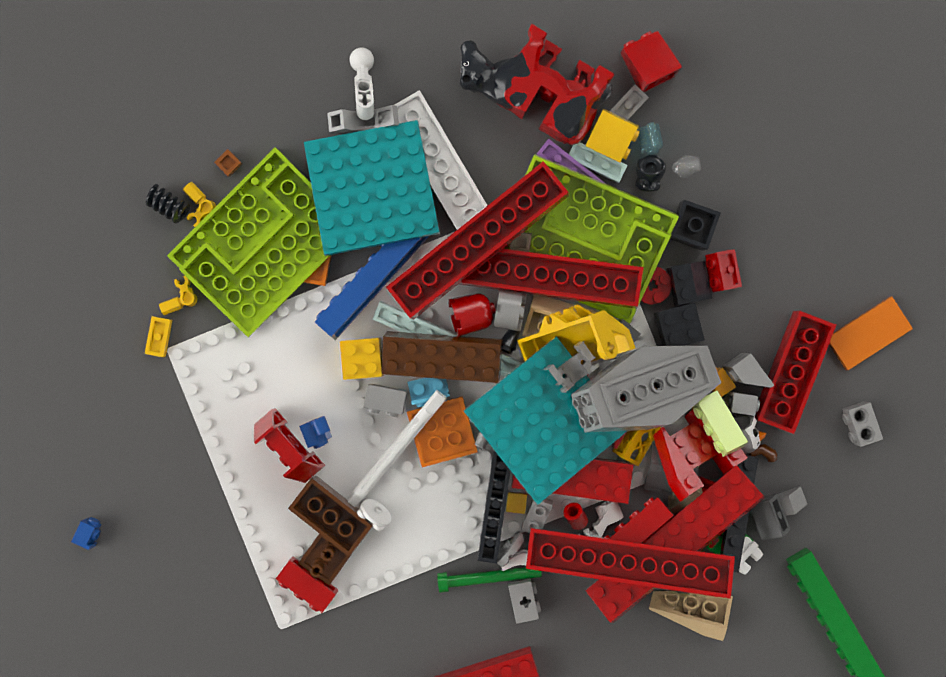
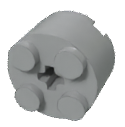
(509, 310)

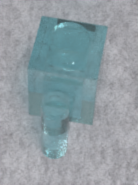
(650, 138)

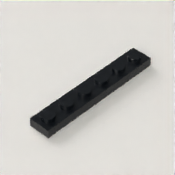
(734, 536)

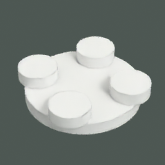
(375, 513)

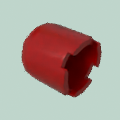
(471, 313)

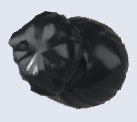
(650, 172)

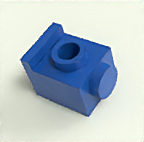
(87, 533)

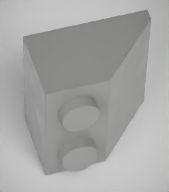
(747, 370)

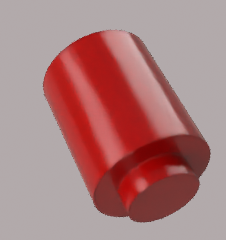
(575, 516)

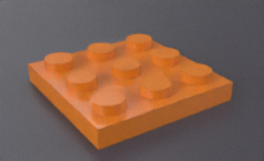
(445, 434)

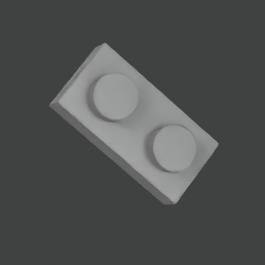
(630, 103)

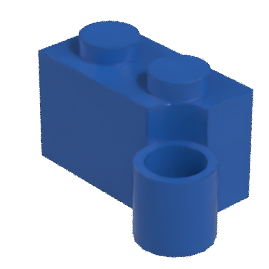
(316, 432)

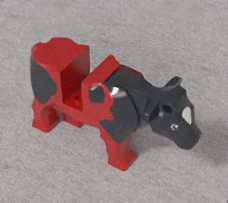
(519, 79)

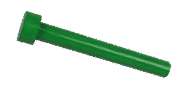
(446, 582)

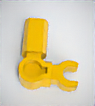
(198, 197)
(186, 298)

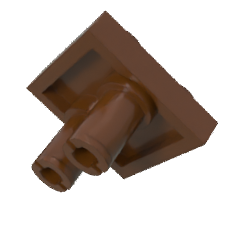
(323, 560)

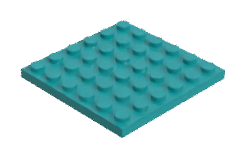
(371, 188)
(537, 425)

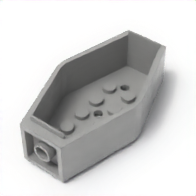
(682, 378)

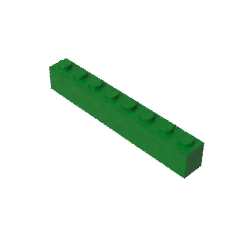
(832, 615)

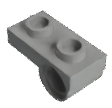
(537, 515)

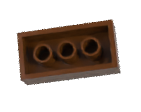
(330, 515)

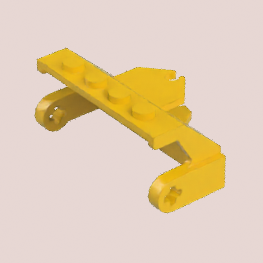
(599, 331)

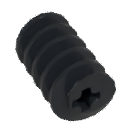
(165, 205)

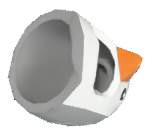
(753, 436)

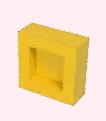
(516, 502)

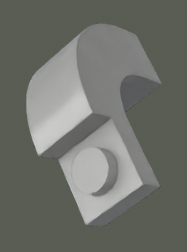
(347, 121)

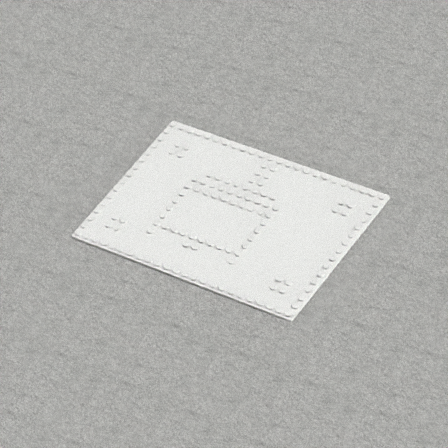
(299, 372)

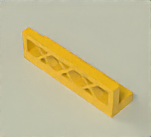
(633, 441)

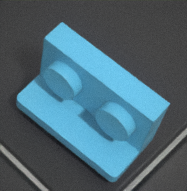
(424, 388)

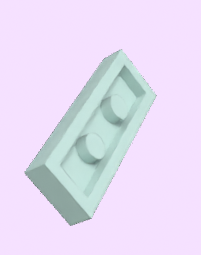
(598, 162)

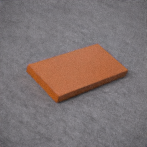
(869, 333)

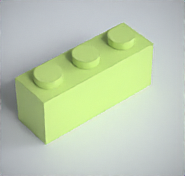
(720, 424)

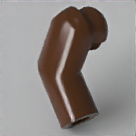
(766, 451)

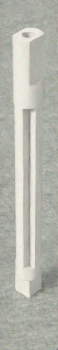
(397, 448)

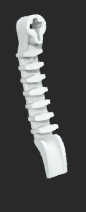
(608, 513)

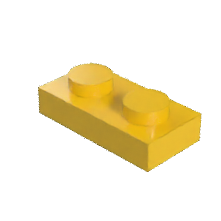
(158, 336)

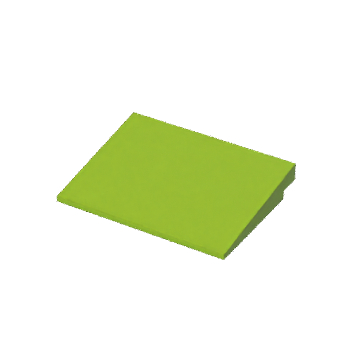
(602, 227)
(255, 244)

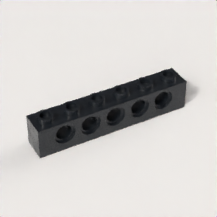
(494, 510)

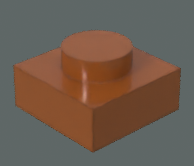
(228, 162)

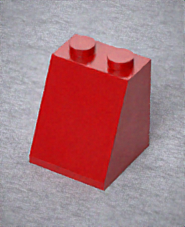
(650, 61)

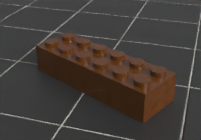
(442, 356)

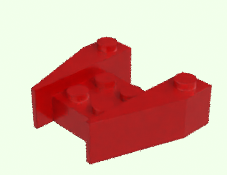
(687, 451)
(292, 453)

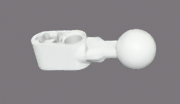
(362, 61)

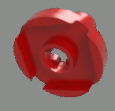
(663, 288)

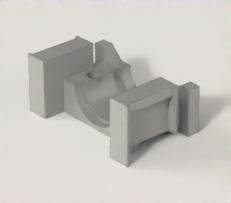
(573, 368)

